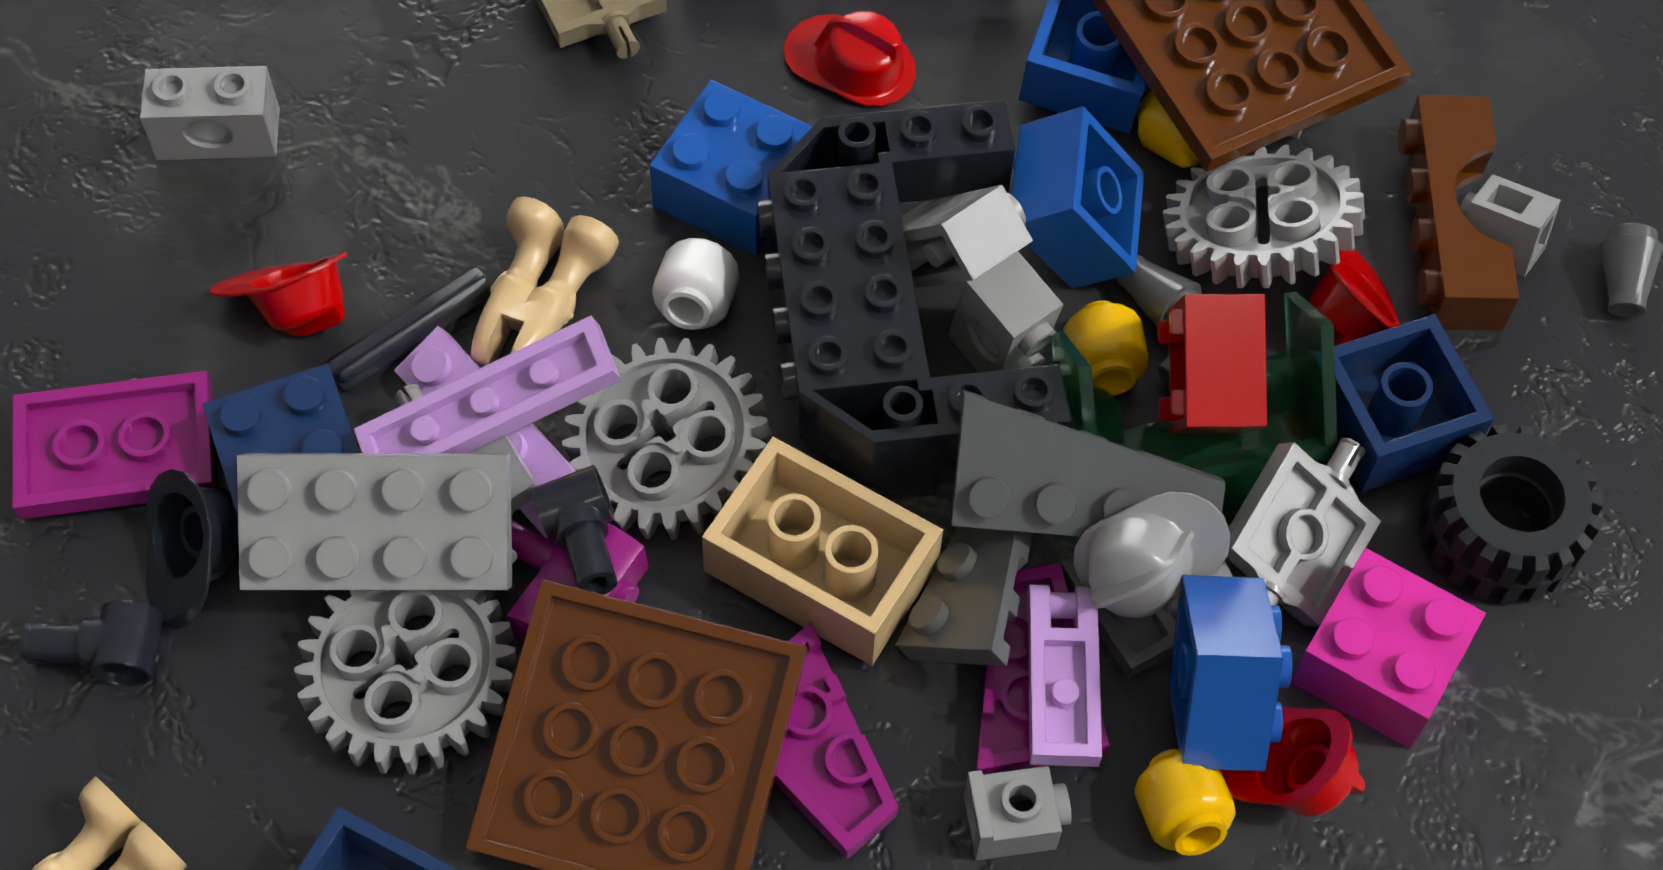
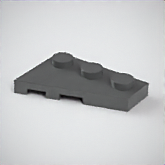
(968, 600)

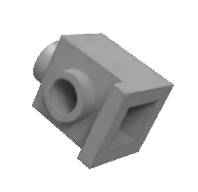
(1513, 217)
(1004, 831)

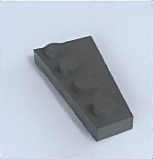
(1052, 479)

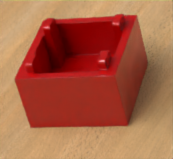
(1215, 364)

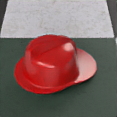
(852, 57)
(292, 296)
(1354, 299)
(1308, 768)

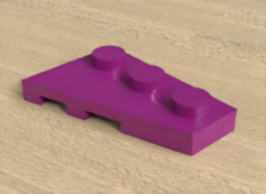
(1005, 704)
(829, 762)

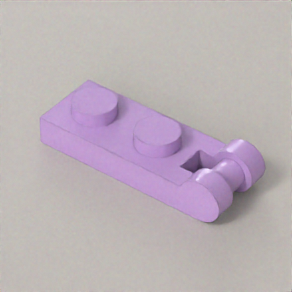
(1063, 678)

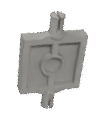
(1303, 529)

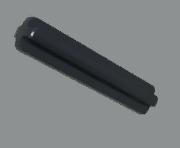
(409, 328)

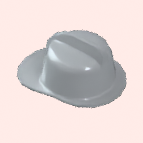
(1143, 551)

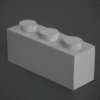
(963, 235)

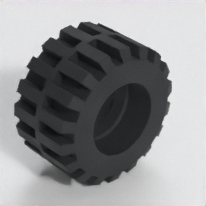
(1536, 478)

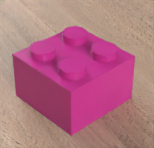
(1387, 648)

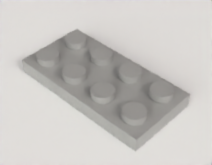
(374, 521)

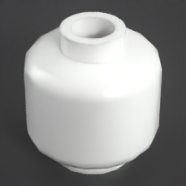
(695, 283)

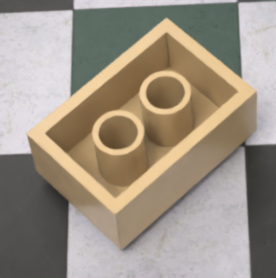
(821, 550)

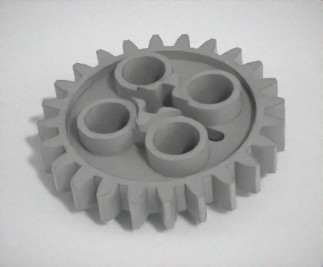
(1310, 213)
(697, 478)
(439, 709)

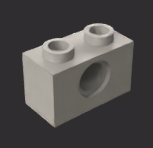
(210, 112)
(1005, 317)

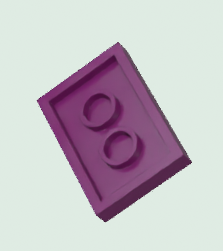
(108, 442)

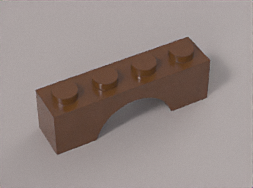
(1463, 272)

